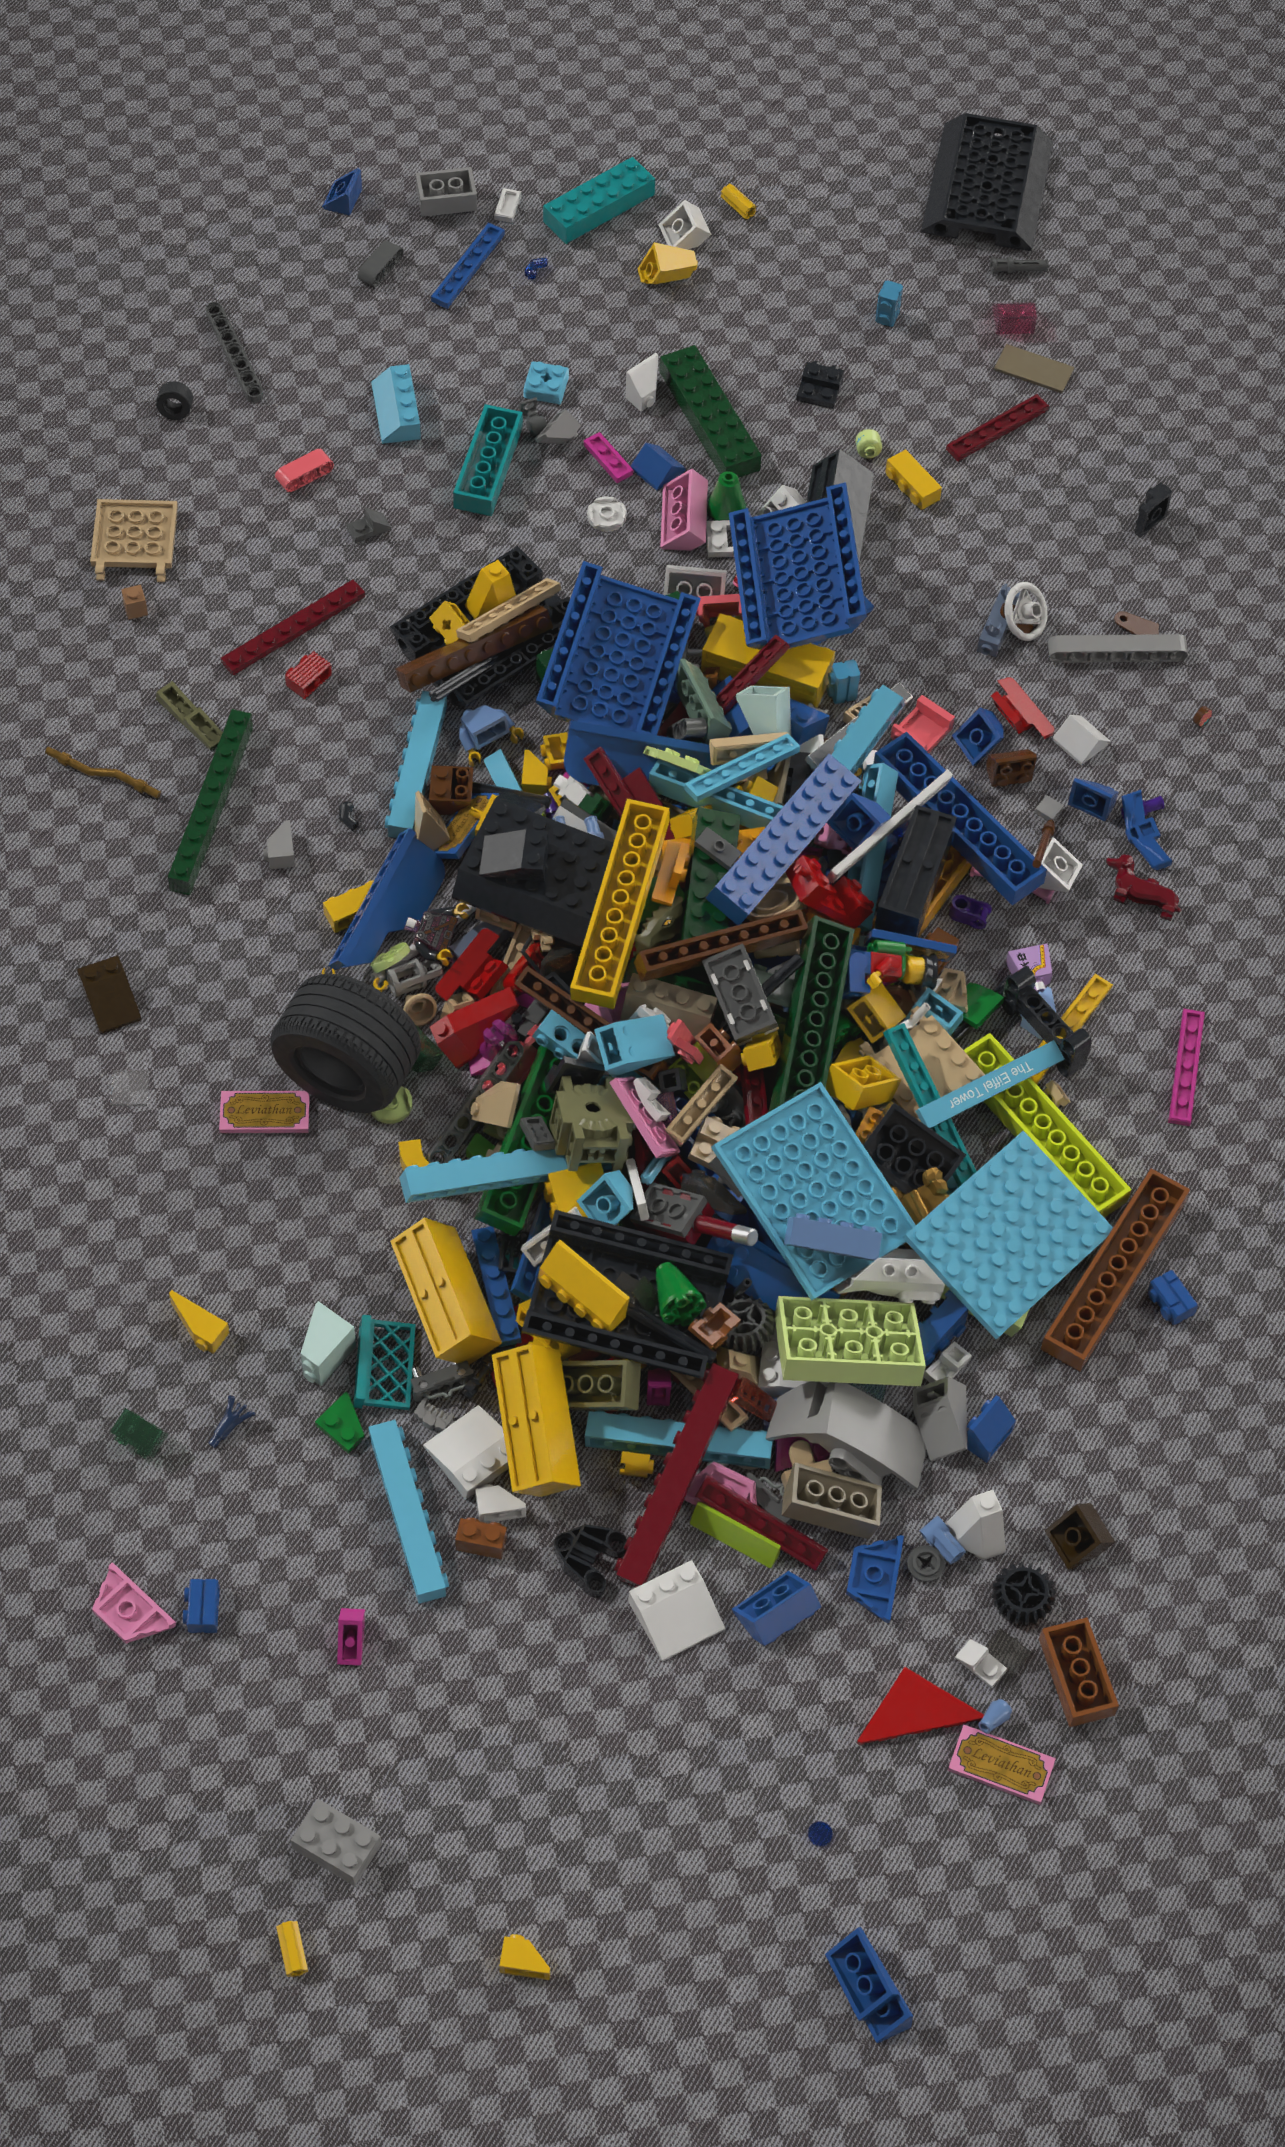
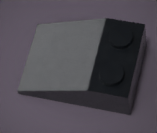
(515, 855)

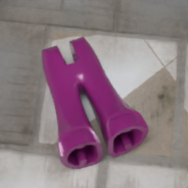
(498, 1033)

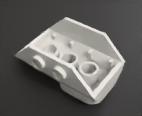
(898, 1275)

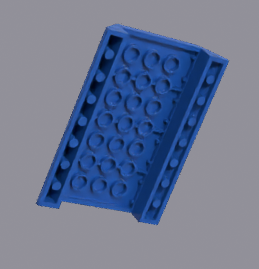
(798, 571)
(616, 654)

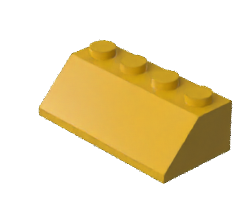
(583, 1288)

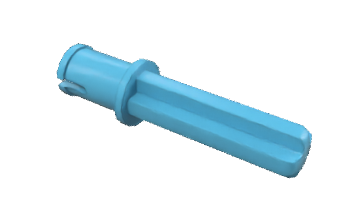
(653, 1169)

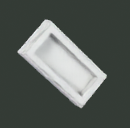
(507, 205)

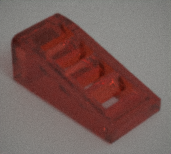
(744, 1401)

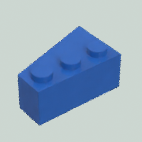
(806, 722)
(942, 1326)

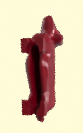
(1142, 890)

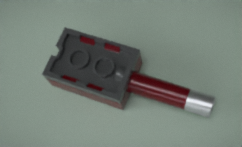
(685, 1217)

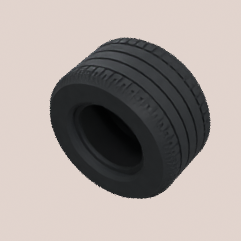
(345, 1043)

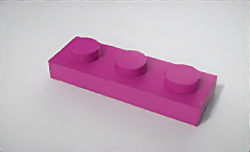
(608, 457)

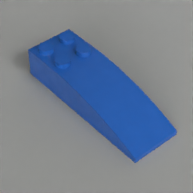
(765, 1268)

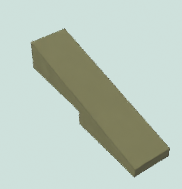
(187, 714)

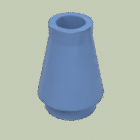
(996, 1714)

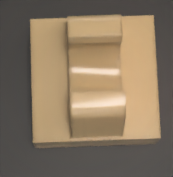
(1056, 1092)

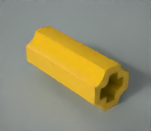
(738, 201)
(292, 1949)

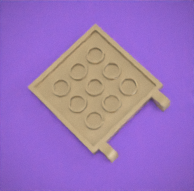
(134, 535)
(942, 1056)

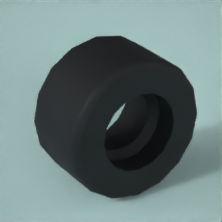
(173, 410)

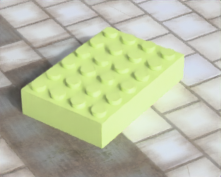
(849, 1341)

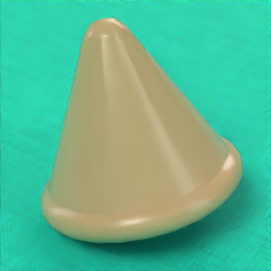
(420, 1008)

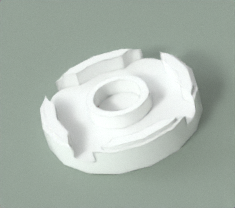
(606, 514)

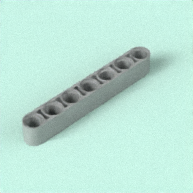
(1117, 648)

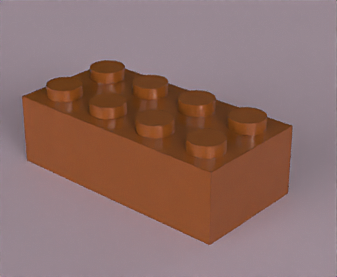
(1078, 1672)

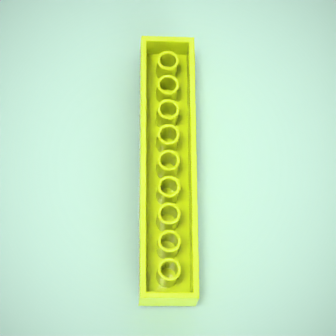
(1030, 1110)

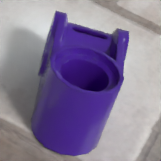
(970, 911)

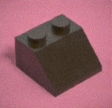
(1079, 1535)

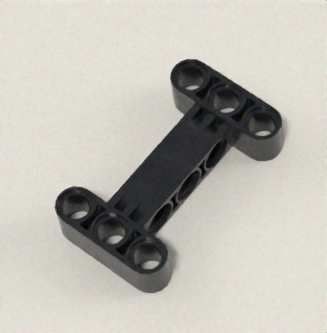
(1020, 995)

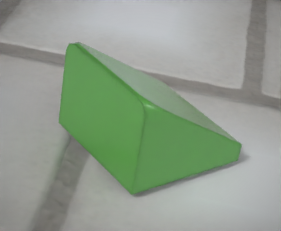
(478, 1146)

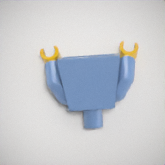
(483, 727)

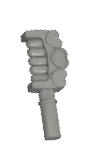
(432, 1416)

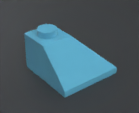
(608, 1198)

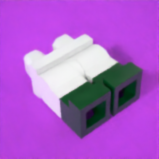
(582, 797)

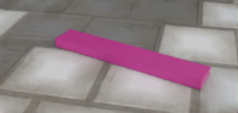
(1186, 1067)

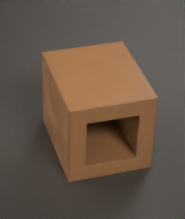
(134, 602)

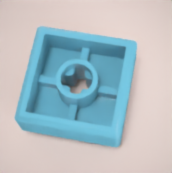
(546, 382)

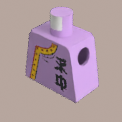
(1035, 958)

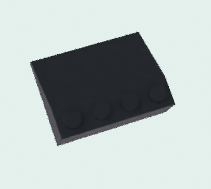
(907, 1148)

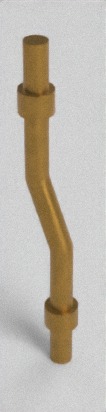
(67, 760)

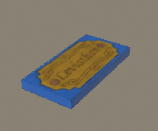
(462, 828)
(919, 946)

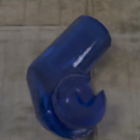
(530, 270)

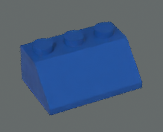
(777, 1608)

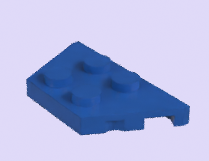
(875, 1576)

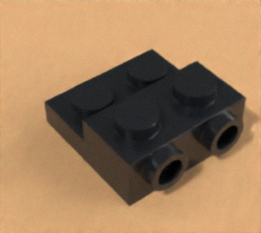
(820, 384)
(1153, 509)
(581, 1073)

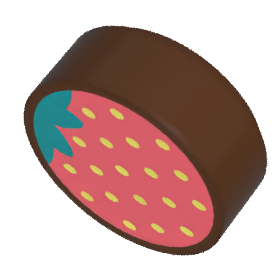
(1202, 716)

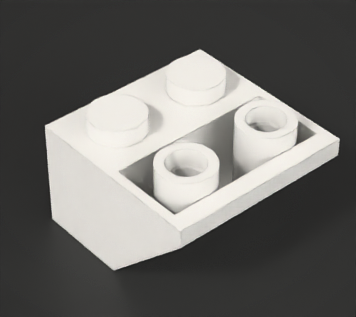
(783, 498)

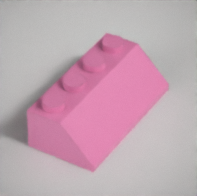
(684, 512)

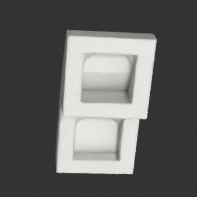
(648, 1093)
(948, 1364)

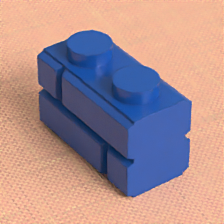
(1172, 1298)
(202, 1605)

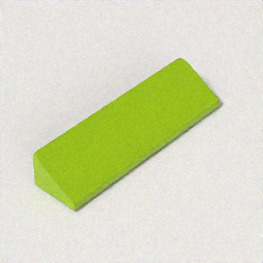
(735, 1535)

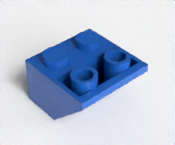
(989, 1429)

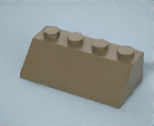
(676, 1002)
(832, 1501)

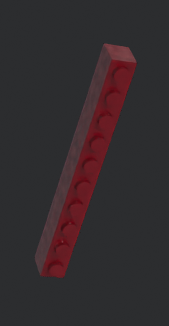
(677, 1476)

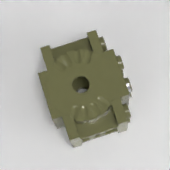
(590, 1124)

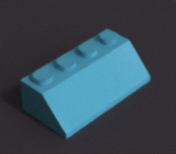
(396, 405)

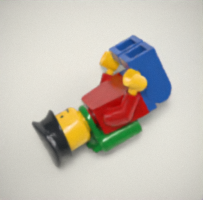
(886, 963)

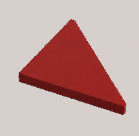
(916, 1708)

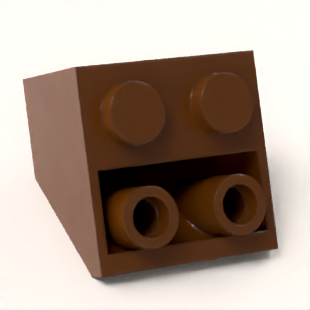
(1011, 767)
(450, 788)

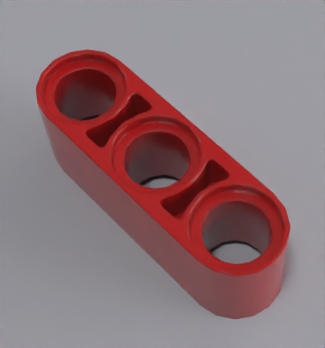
(535, 954)

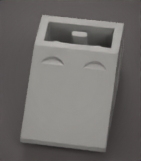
(942, 1417)

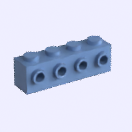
(833, 1238)

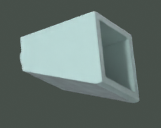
(766, 709)
(325, 1344)

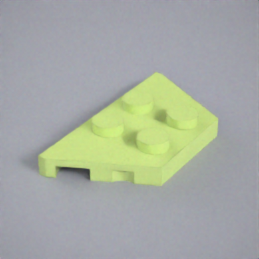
(673, 758)

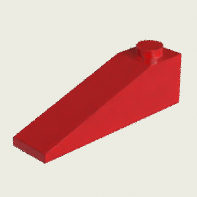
(462, 1031)

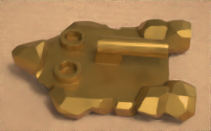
(926, 1198)

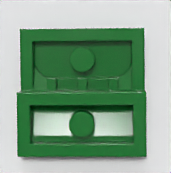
(981, 1004)

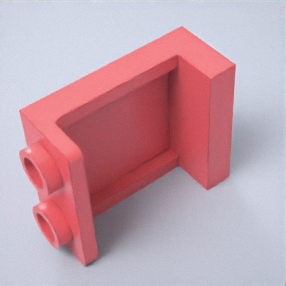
(714, 605)
(926, 724)

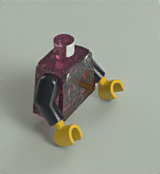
(435, 932)

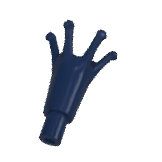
(229, 1421)

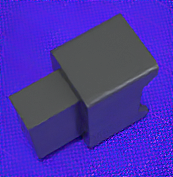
(533, 1016)

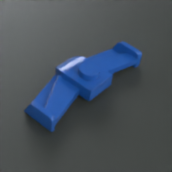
(1143, 831)

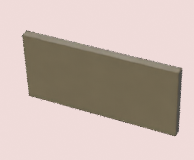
(1034, 368)

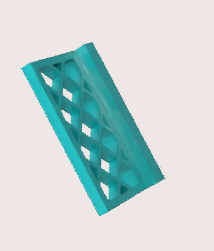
(365, 1358)

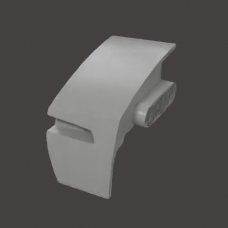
(858, 1431)

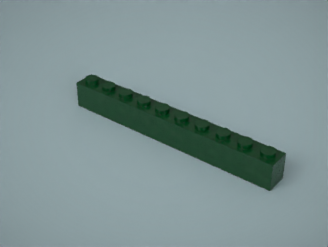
(210, 802)

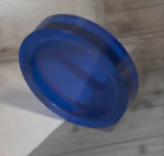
(820, 1834)

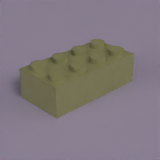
(602, 1385)

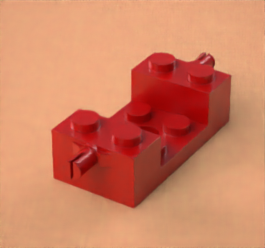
(841, 901)

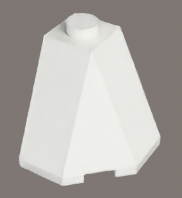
(980, 1526)

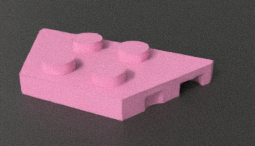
(727, 1477)
(128, 1609)

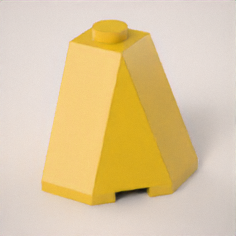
(666, 264)
(490, 589)

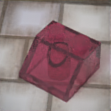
(1014, 317)

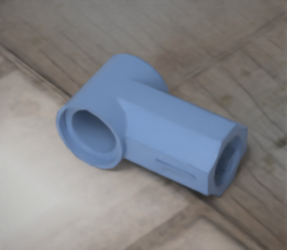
(939, 1536)

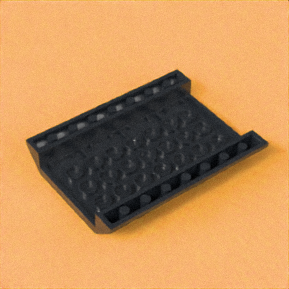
(638, 1254)

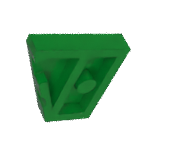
(342, 1424)

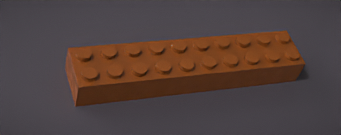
(1115, 1270)

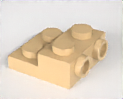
(710, 1133)

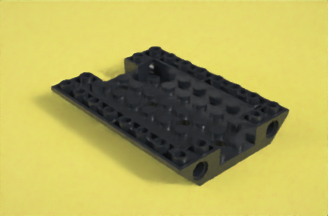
(1014, 179)
(418, 637)

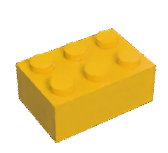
(861, 1082)

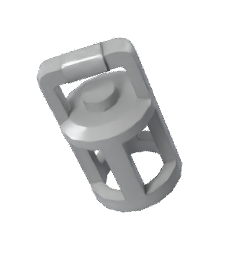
(419, 978)

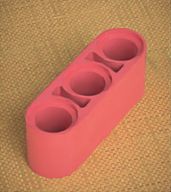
(304, 470)

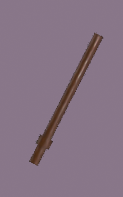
(1047, 831)

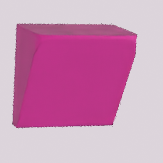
(478, 1065)

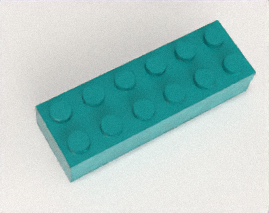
(599, 200)
(488, 460)

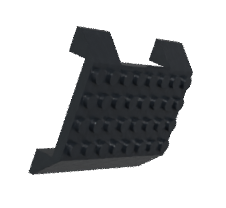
(572, 877)

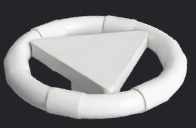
(1025, 610)

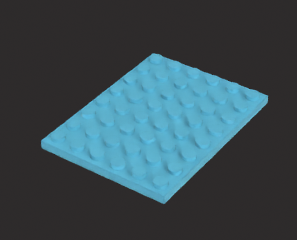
(813, 1165)
(1008, 1234)

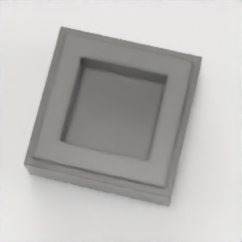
(1049, 808)

